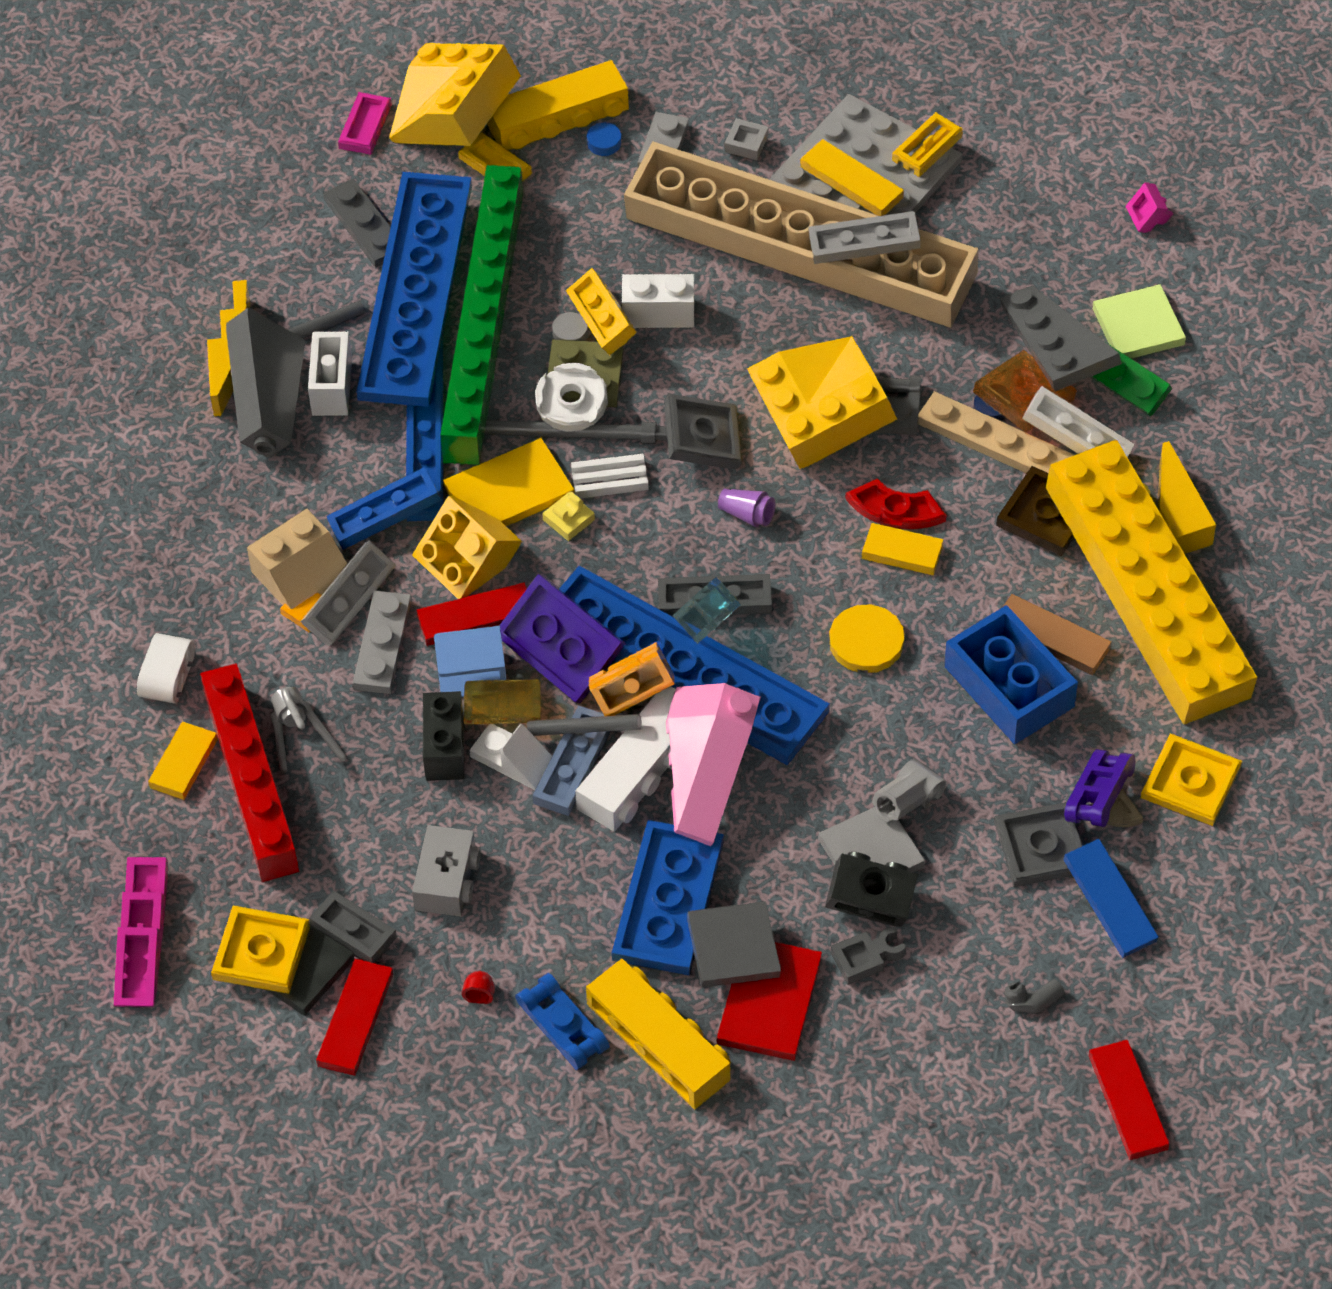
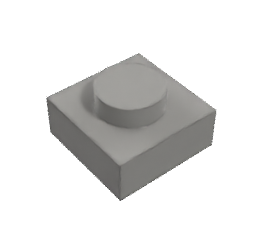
(746, 139)

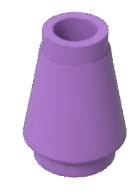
(749, 506)

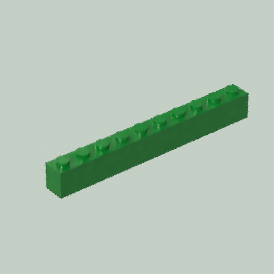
(482, 316)

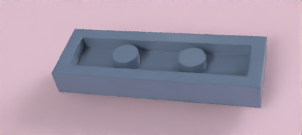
(569, 766)

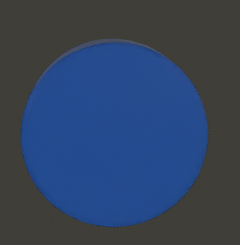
(604, 139)

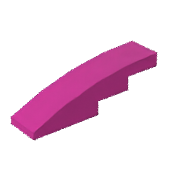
(140, 932)

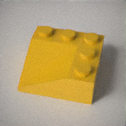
(452, 93)
(822, 397)

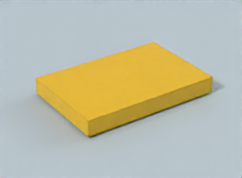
(512, 483)

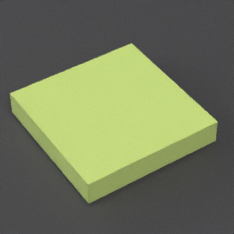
(1139, 322)

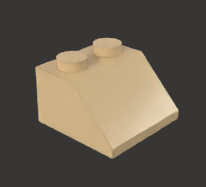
(296, 559)

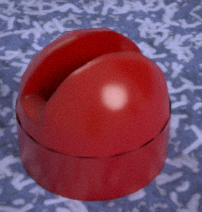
(478, 988)

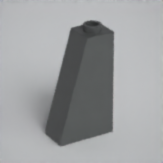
(264, 380)

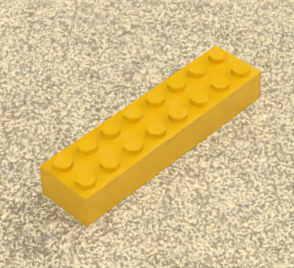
(1150, 582)

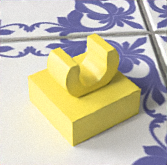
(568, 516)

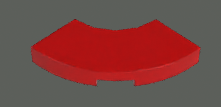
(894, 507)

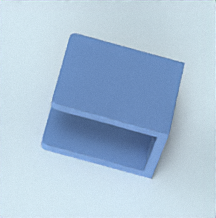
(469, 657)

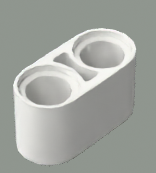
(165, 668)

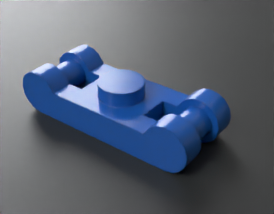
(562, 1021)

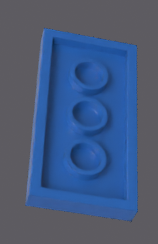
(667, 882)

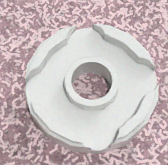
(571, 415)

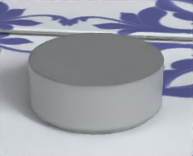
(570, 327)

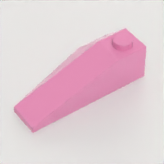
(707, 742)

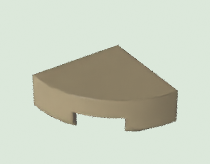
(1124, 812)

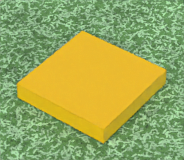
(1191, 779)
(260, 949)

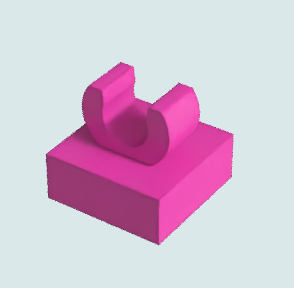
(1148, 208)

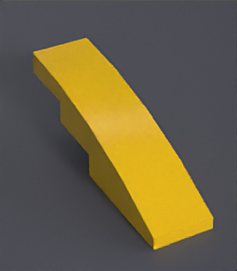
(218, 353)

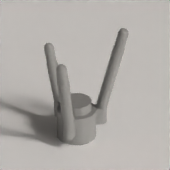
(292, 711)

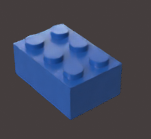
(1010, 674)

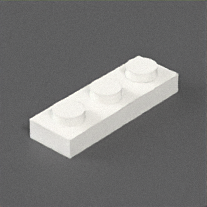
(1070, 424)

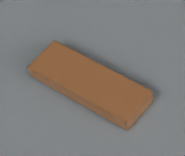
(1061, 637)

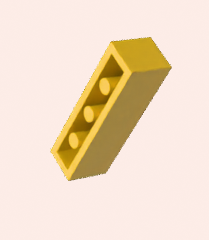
(559, 105)
(659, 1033)

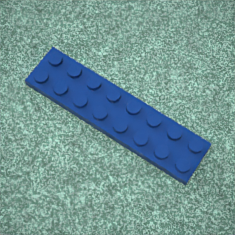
(414, 289)
(785, 711)

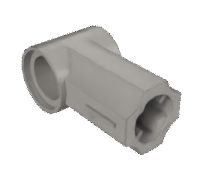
(911, 788)

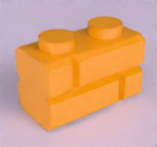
(631, 680)

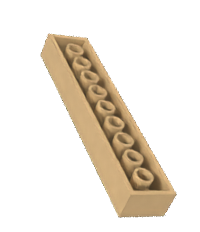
(771, 225)

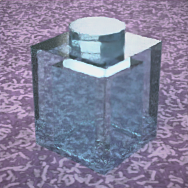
(706, 610)

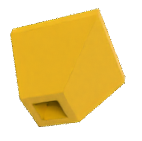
(465, 547)

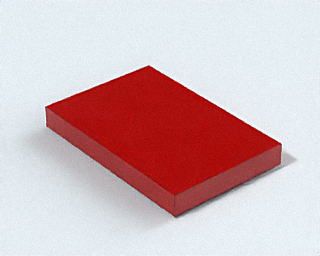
(772, 1012)

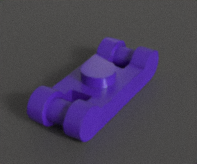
(1099, 785)

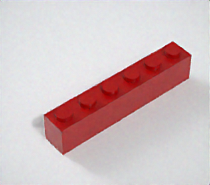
(249, 773)

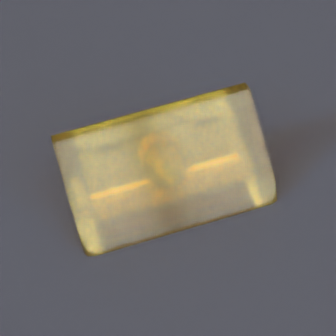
(502, 701)

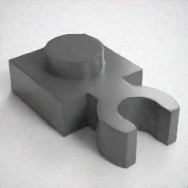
(864, 957)

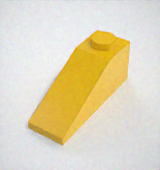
(1182, 504)

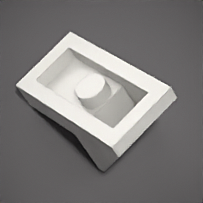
(513, 754)

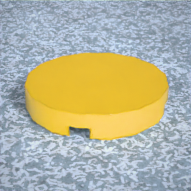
(866, 638)

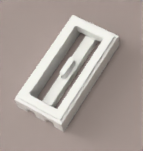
(609, 470)

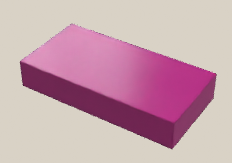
(364, 123)

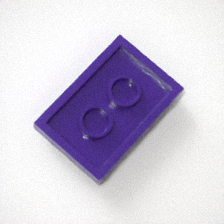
(559, 638)

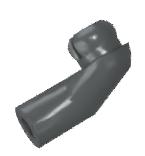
(1030, 1001)

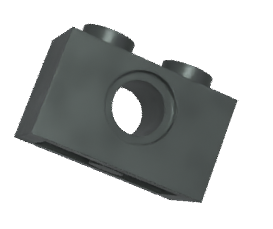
(443, 736)
(850, 897)

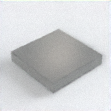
(875, 838)

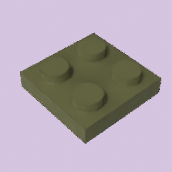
(592, 355)

